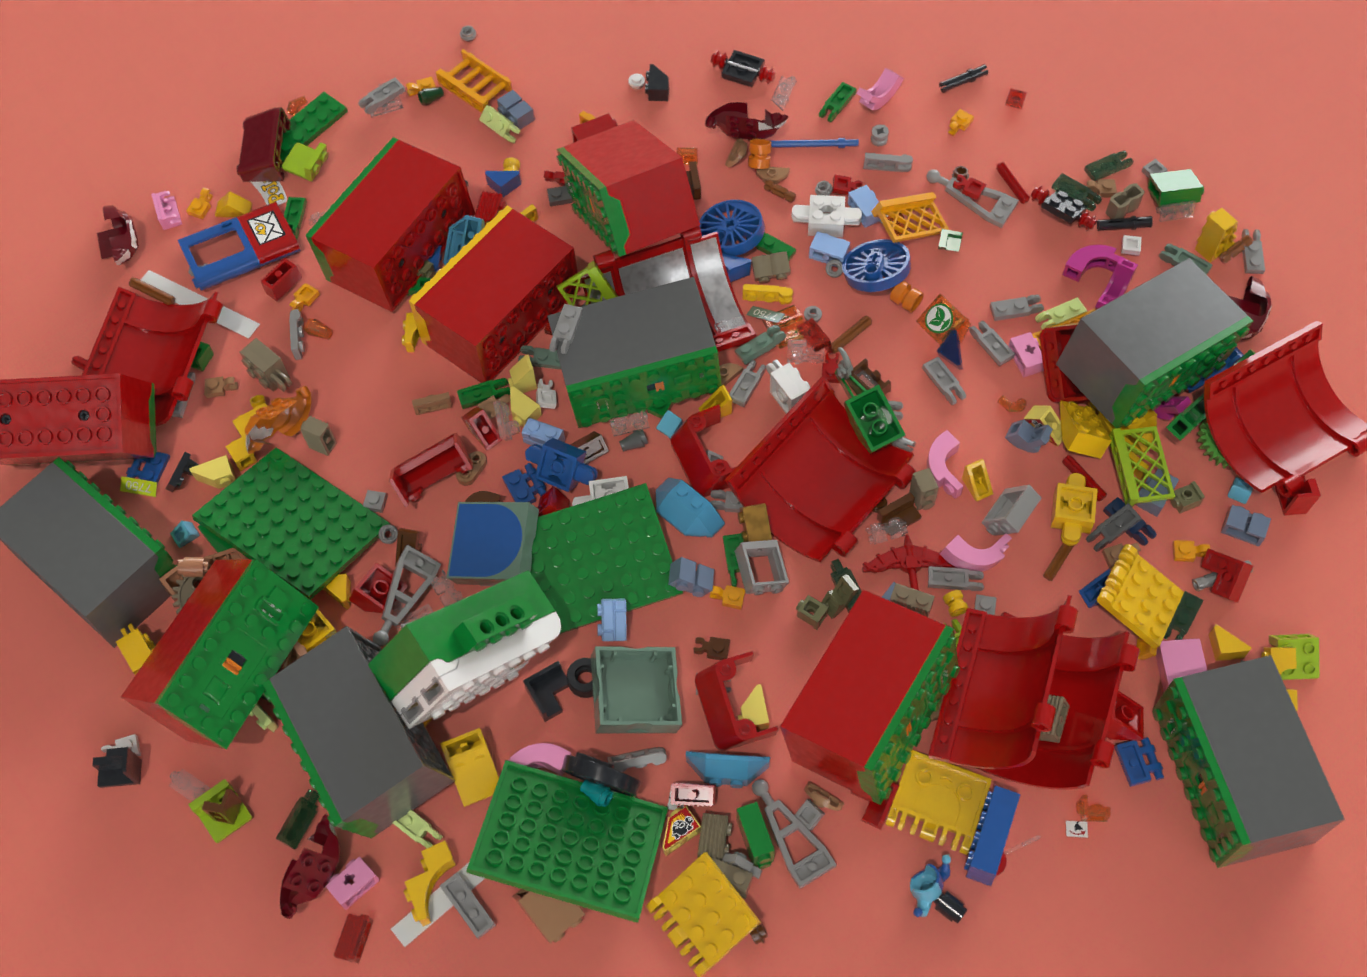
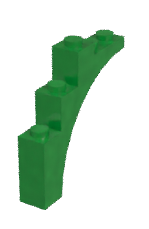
(1194, 414)

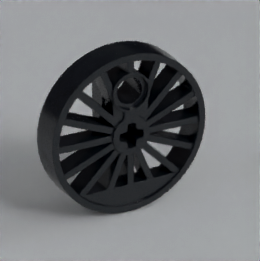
(600, 772)

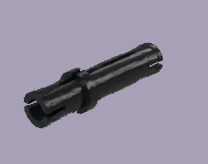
(970, 75)
(1125, 223)

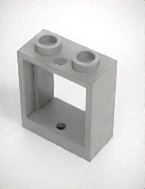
(1011, 510)
(761, 548)

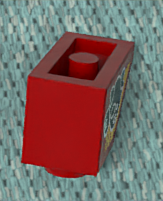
(481, 427)

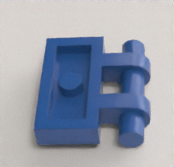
(152, 469)
(518, 487)
(1133, 762)

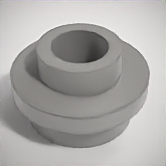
(467, 33)
(823, 188)
(830, 272)
(813, 309)
(394, 533)

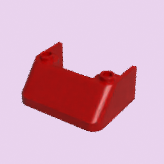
(1058, 385)
(429, 467)
(700, 472)
(724, 728)

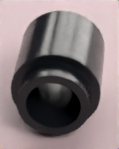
(950, 907)

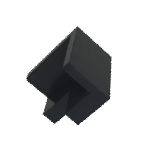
(543, 687)
(118, 768)

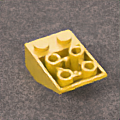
(1083, 430)
(471, 766)

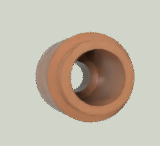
(193, 567)

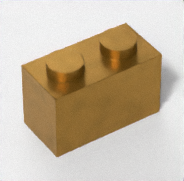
(755, 523)

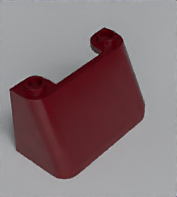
(262, 146)

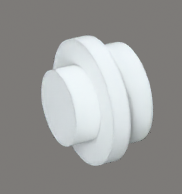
(636, 81)

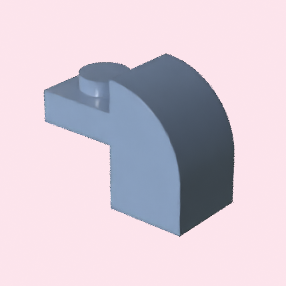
(1027, 437)

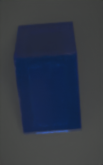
(951, 350)

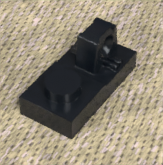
(182, 467)

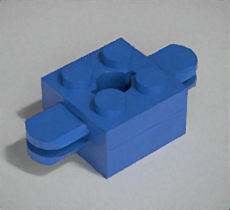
(557, 472)

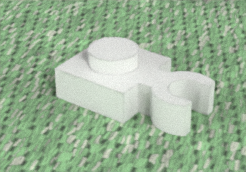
(545, 396)
(130, 741)

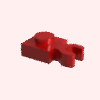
(555, 177)
(843, 184)
(971, 188)
(829, 367)

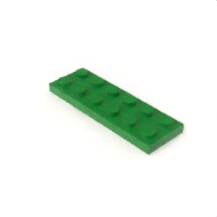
(311, 122)

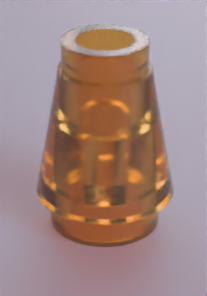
(316, 328)

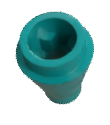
(597, 793)

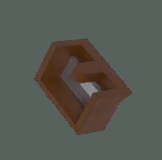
(868, 378)

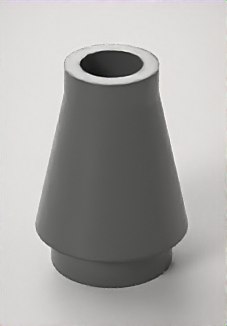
(634, 440)

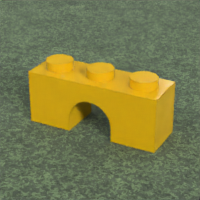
(1284, 659)

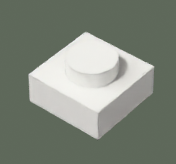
(1131, 245)

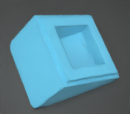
(669, 424)
(1240, 490)
(184, 533)

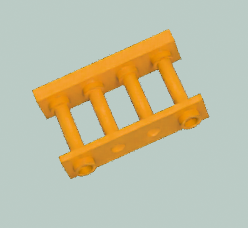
(471, 95)

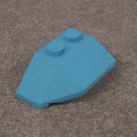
(461, 234)
(687, 509)
(727, 768)

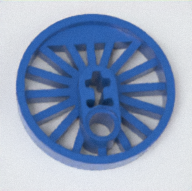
(744, 222)
(874, 259)

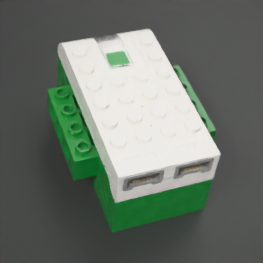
(465, 649)

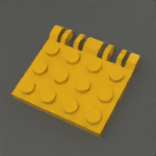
(1140, 596)
(941, 798)
(706, 912)

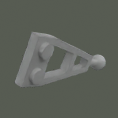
(999, 213)
(421, 566)
(811, 866)

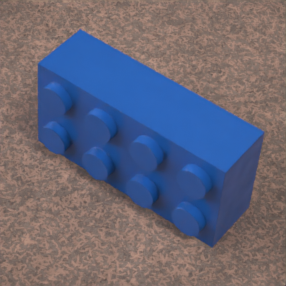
(993, 834)

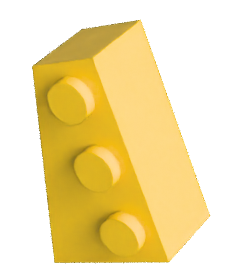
(1216, 234)

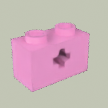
(1027, 354)
(363, 880)

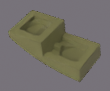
(840, 596)

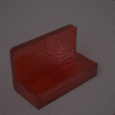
(815, 336)
(353, 938)

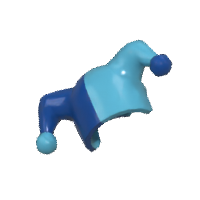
(928, 885)

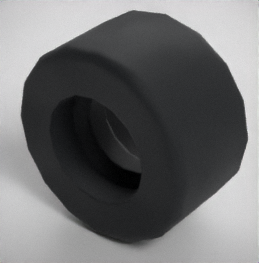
(576, 668)

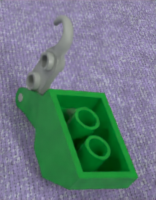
(868, 410)

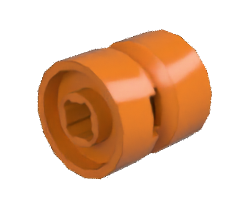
(759, 153)
(906, 296)

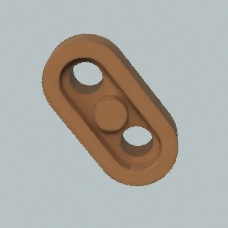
(478, 467)

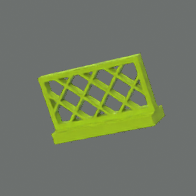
(596, 277)
(1124, 465)

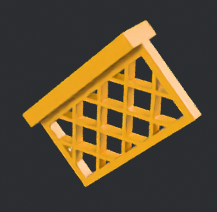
(905, 206)

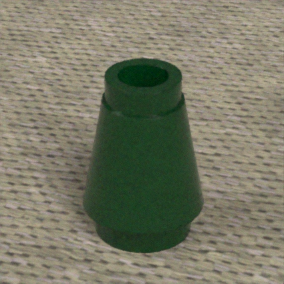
(429, 95)

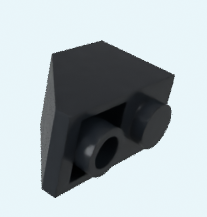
(657, 84)

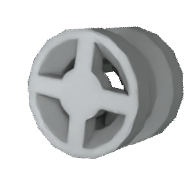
(882, 138)

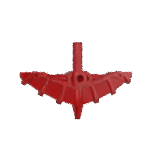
(907, 559)

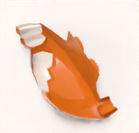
(280, 415)

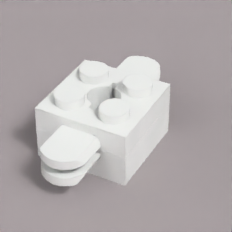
(829, 223)
(786, 384)
(601, 488)

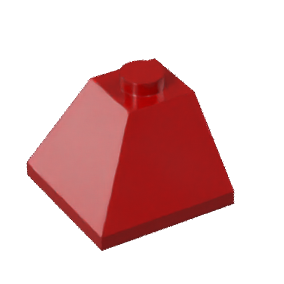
(373, 590)
(1126, 720)

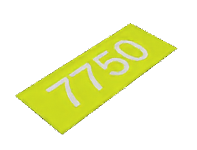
(138, 486)

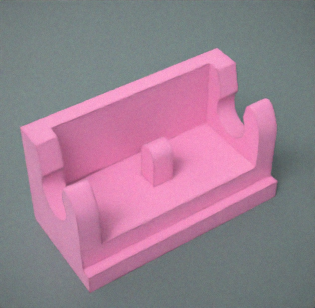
(166, 210)

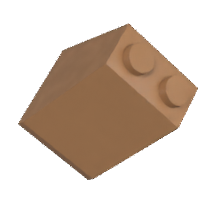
(549, 914)

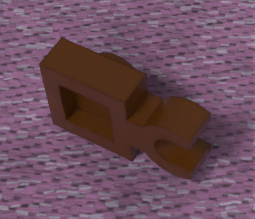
(716, 648)

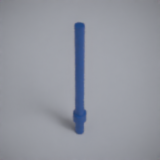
(841, 143)

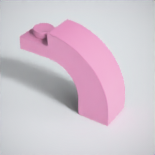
(882, 91)
(941, 450)
(966, 557)
(542, 756)

